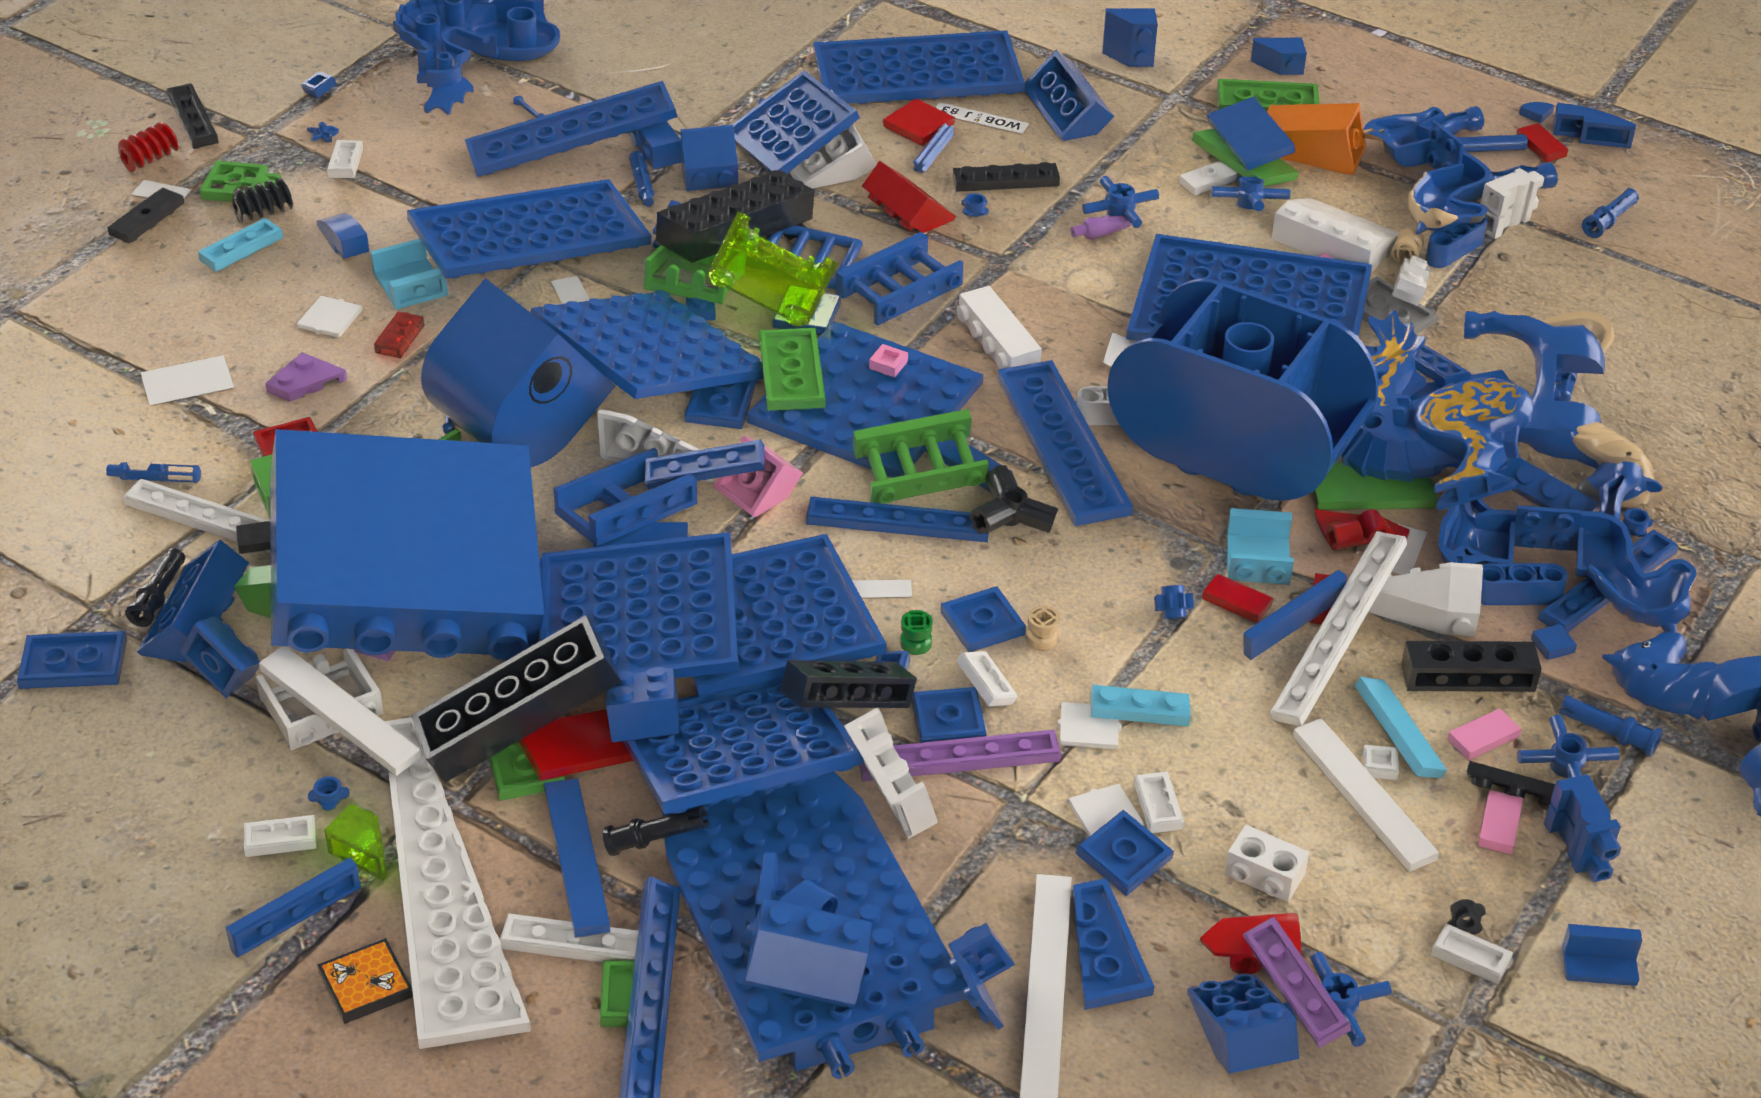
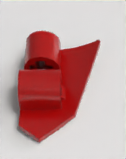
(1354, 530)
(1227, 939)

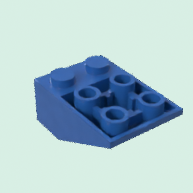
(1245, 1023)

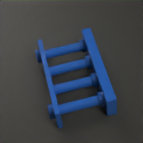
(891, 261)

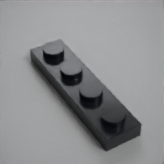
(1006, 177)

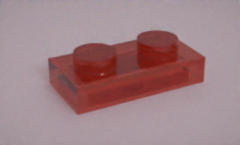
(399, 334)

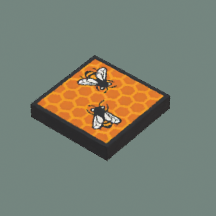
(365, 980)

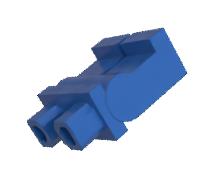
(1584, 826)

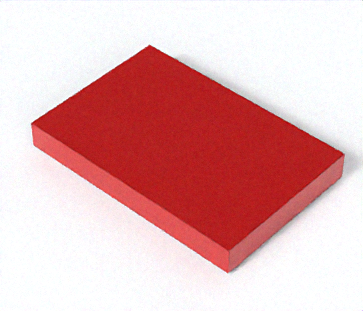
(573, 746)

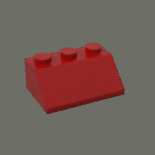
(905, 200)

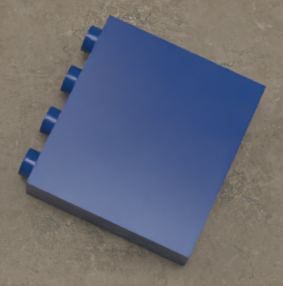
(403, 545)

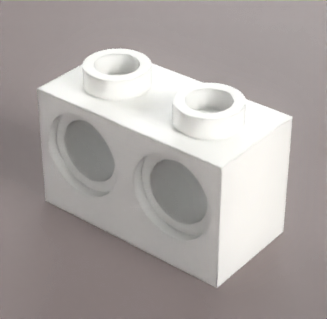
(1266, 863)

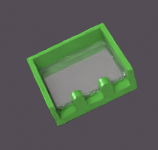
(680, 277)

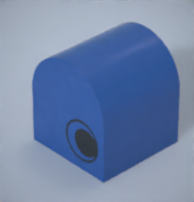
(510, 376)

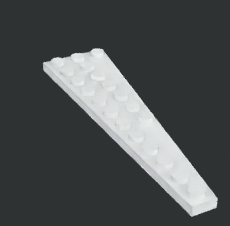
(455, 956)

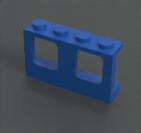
(623, 511)

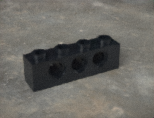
(1471, 666)
(848, 684)

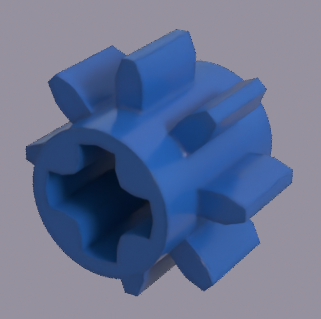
(1174, 602)

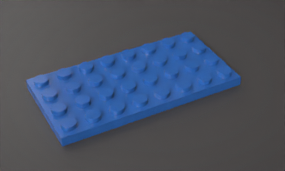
(919, 67)
(527, 228)

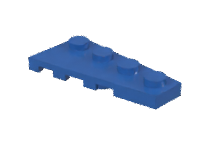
(1107, 952)

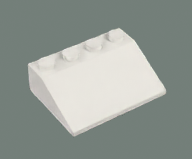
(837, 162)
(1326, 229)

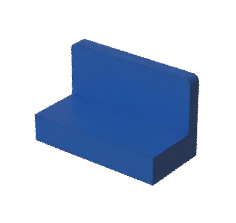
(1601, 954)

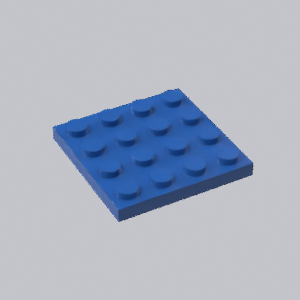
(793, 123)

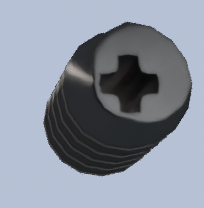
(261, 198)

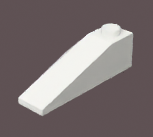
(627, 436)
(1435, 599)

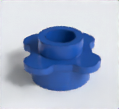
(975, 205)
(1637, 521)
(328, 792)

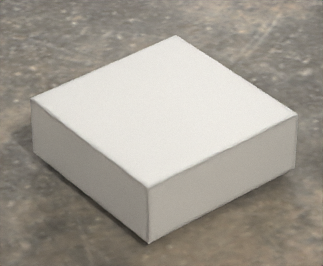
(1381, 761)

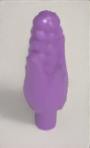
(1097, 227)

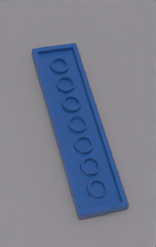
(570, 128)
(1064, 443)

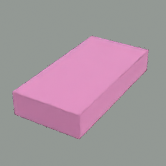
(1484, 734)
(1500, 822)

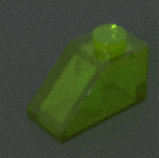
(357, 836)

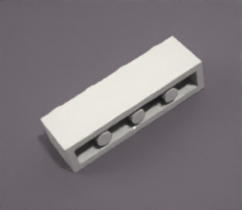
(997, 329)

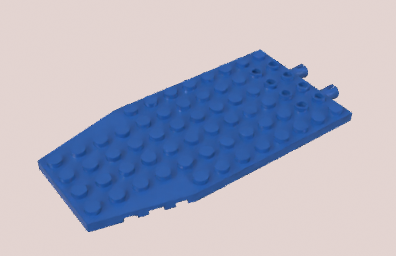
(832, 840)

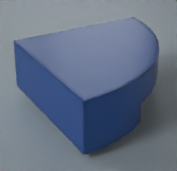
(1536, 111)

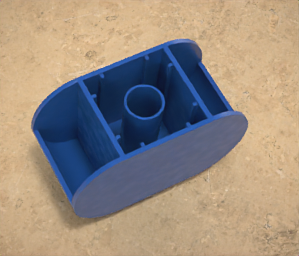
(1244, 390)

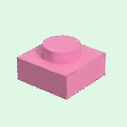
(888, 360)

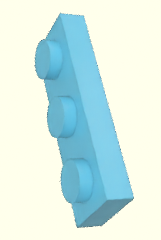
(240, 244)
(1140, 705)

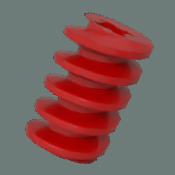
(146, 145)

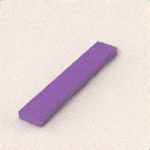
(977, 753)

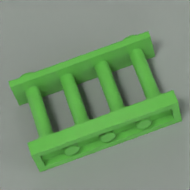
(915, 433)

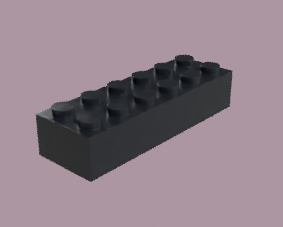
(700, 225)
(515, 699)

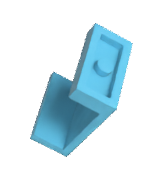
(407, 274)
(1259, 546)

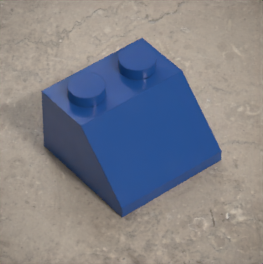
(1130, 36)
(709, 157)
(220, 655)

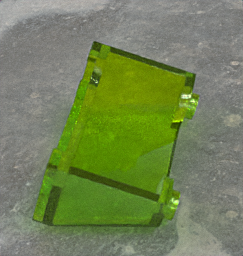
(770, 273)

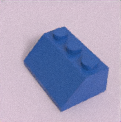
(808, 953)

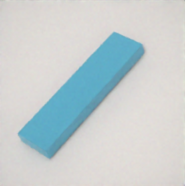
(1400, 728)

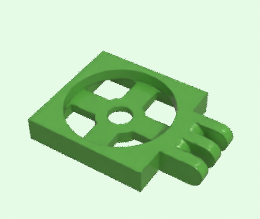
(225, 171)

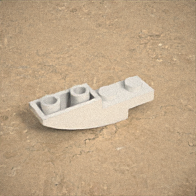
(1412, 280)

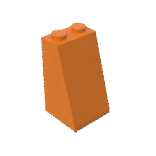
(1323, 134)

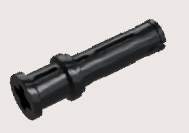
(170, 564)
(641, 832)

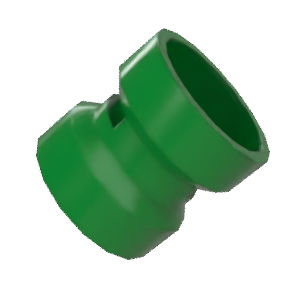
(916, 632)

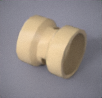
(1406, 245)
(1042, 628)

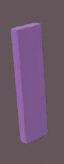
(1297, 982)

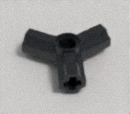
(1010, 505)

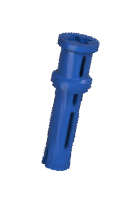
(1605, 216)
(1625, 730)

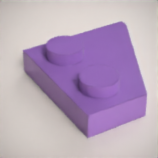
(303, 376)

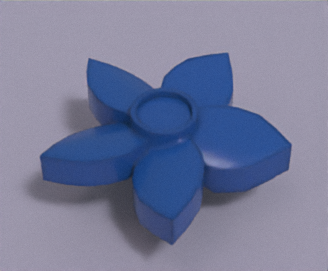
(323, 131)

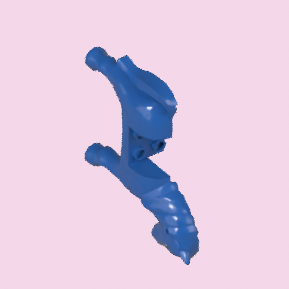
(1600, 545)
(1706, 689)

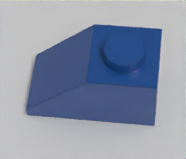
(1280, 55)

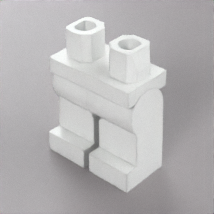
(1512, 200)

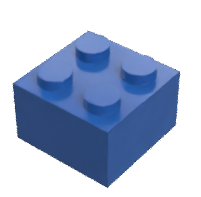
(643, 705)

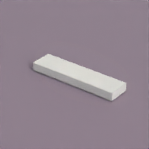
(558, 939)

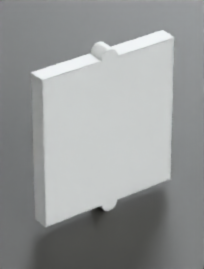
(329, 316)
(1082, 730)
(1100, 806)

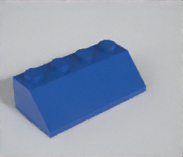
(1067, 99)
(198, 594)

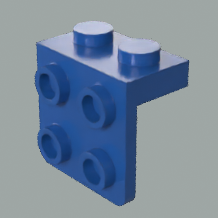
(977, 959)

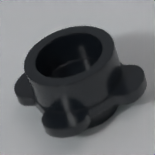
(1467, 908)

